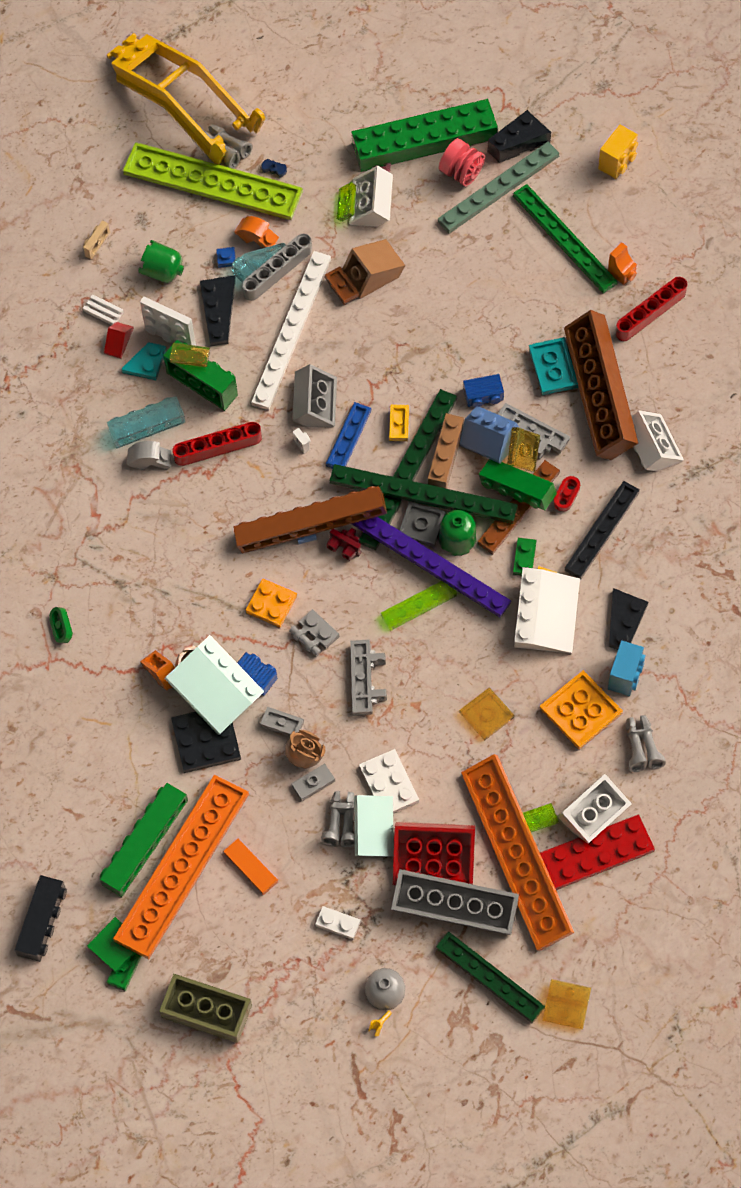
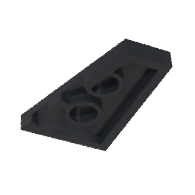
(625, 617)

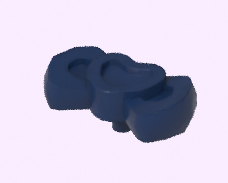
(274, 167)

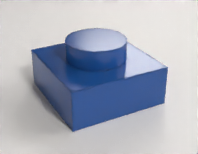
(225, 257)

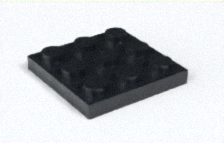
(201, 745)

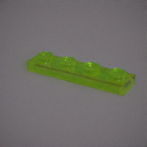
(417, 604)

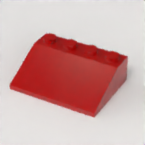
(435, 850)

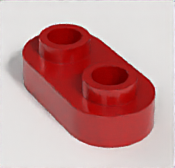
(565, 494)

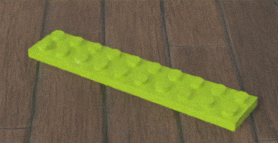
(213, 181)

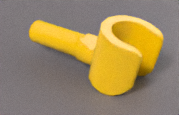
(377, 1024)

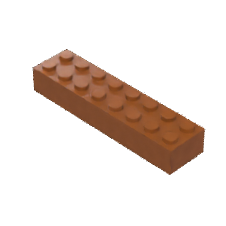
(600, 385)

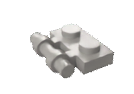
(318, 629)

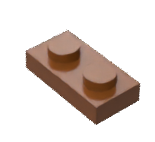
(341, 285)

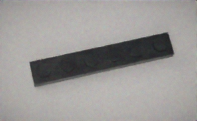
(602, 530)

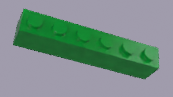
(143, 840)

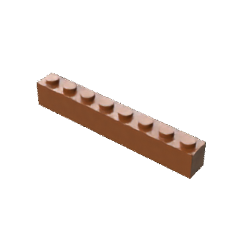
(310, 519)

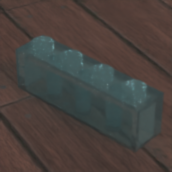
(146, 422)

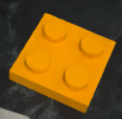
(271, 603)

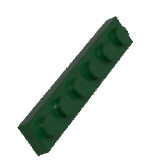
(490, 977)

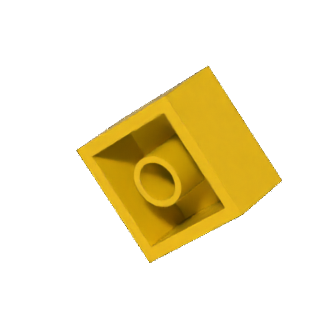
(618, 152)

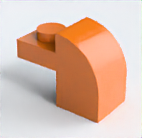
(257, 230)

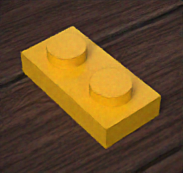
(399, 422)

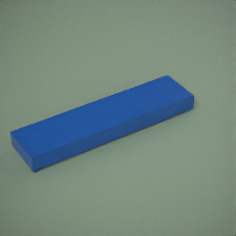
(349, 435)

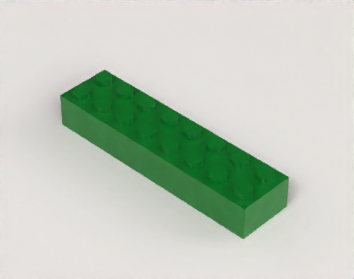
(423, 134)

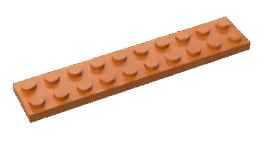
(517, 852)
(181, 867)

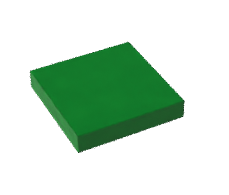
(107, 950)

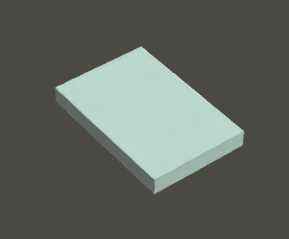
(373, 826)

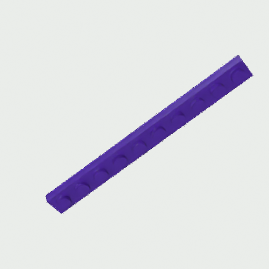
(435, 565)

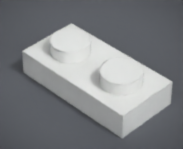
(337, 923)

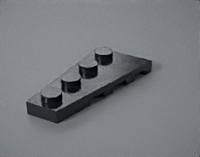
(218, 308)

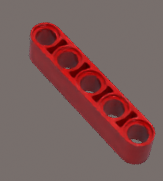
(648, 316)
(224, 437)

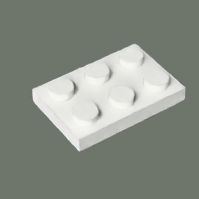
(388, 778)

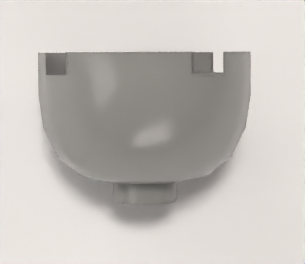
(385, 989)

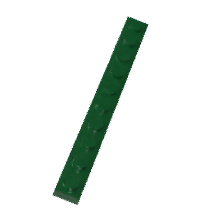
(416, 455)
(424, 493)

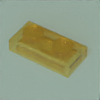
(189, 354)

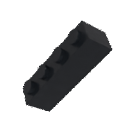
(40, 918)

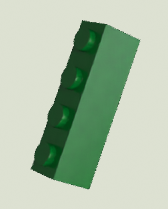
(517, 484)

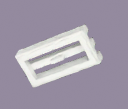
(90, 303)

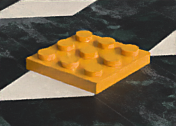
(581, 709)

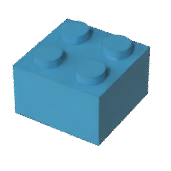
(626, 668)

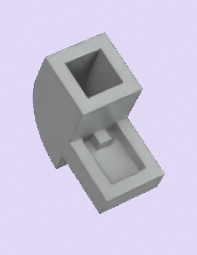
(148, 453)

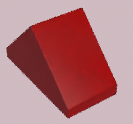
(117, 339)

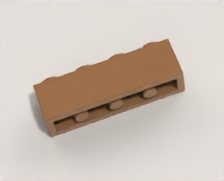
(446, 451)

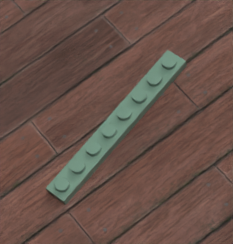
(498, 187)

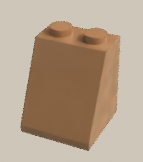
(372, 266)

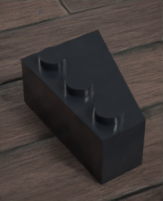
(517, 137)

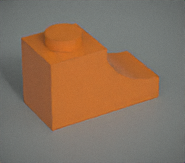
(621, 264)
(158, 667)

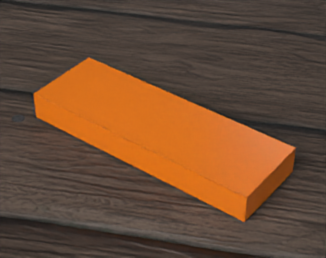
(250, 866)

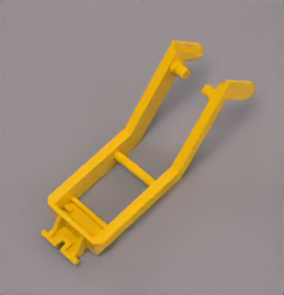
(136, 51)

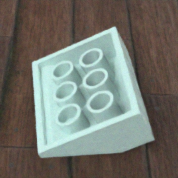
(214, 685)

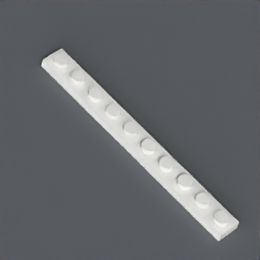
(291, 331)

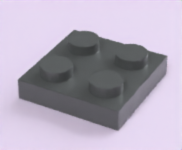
(422, 523)

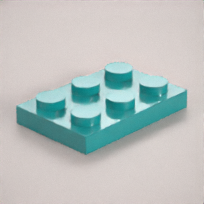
(553, 366)

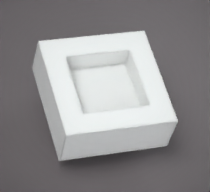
(301, 440)

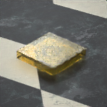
(523, 449)
(486, 713)

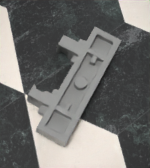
(549, 437)
(362, 690)

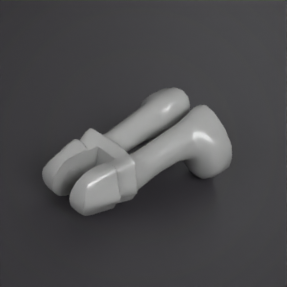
(232, 156)
(638, 761)
(337, 808)

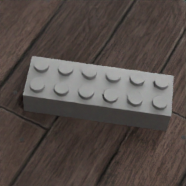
(455, 902)

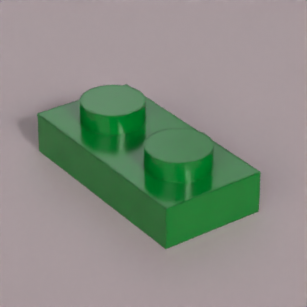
(524, 555)

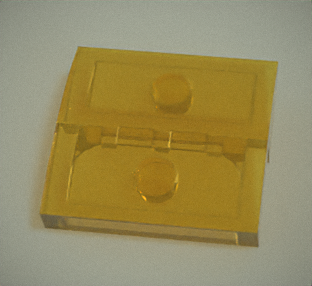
(566, 1004)

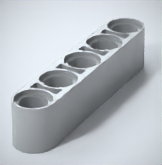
(275, 274)

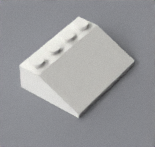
(546, 611)

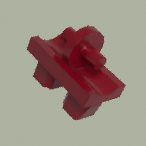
(347, 540)

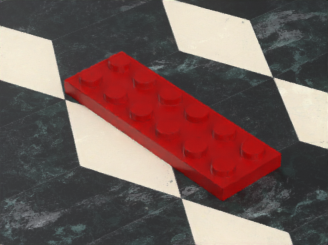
(609, 849)

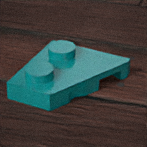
(146, 362)

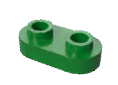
(60, 625)

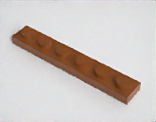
(500, 530)

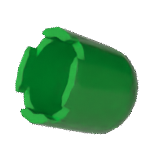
(161, 262)
(457, 532)

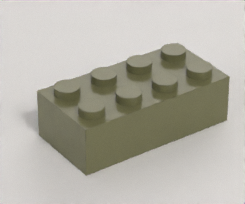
(205, 1008)

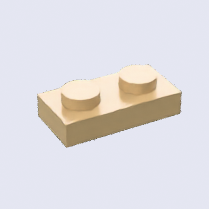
(97, 238)

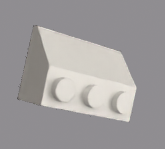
(372, 198)
(655, 442)
(594, 809)

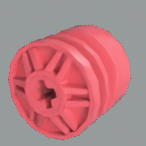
(461, 162)

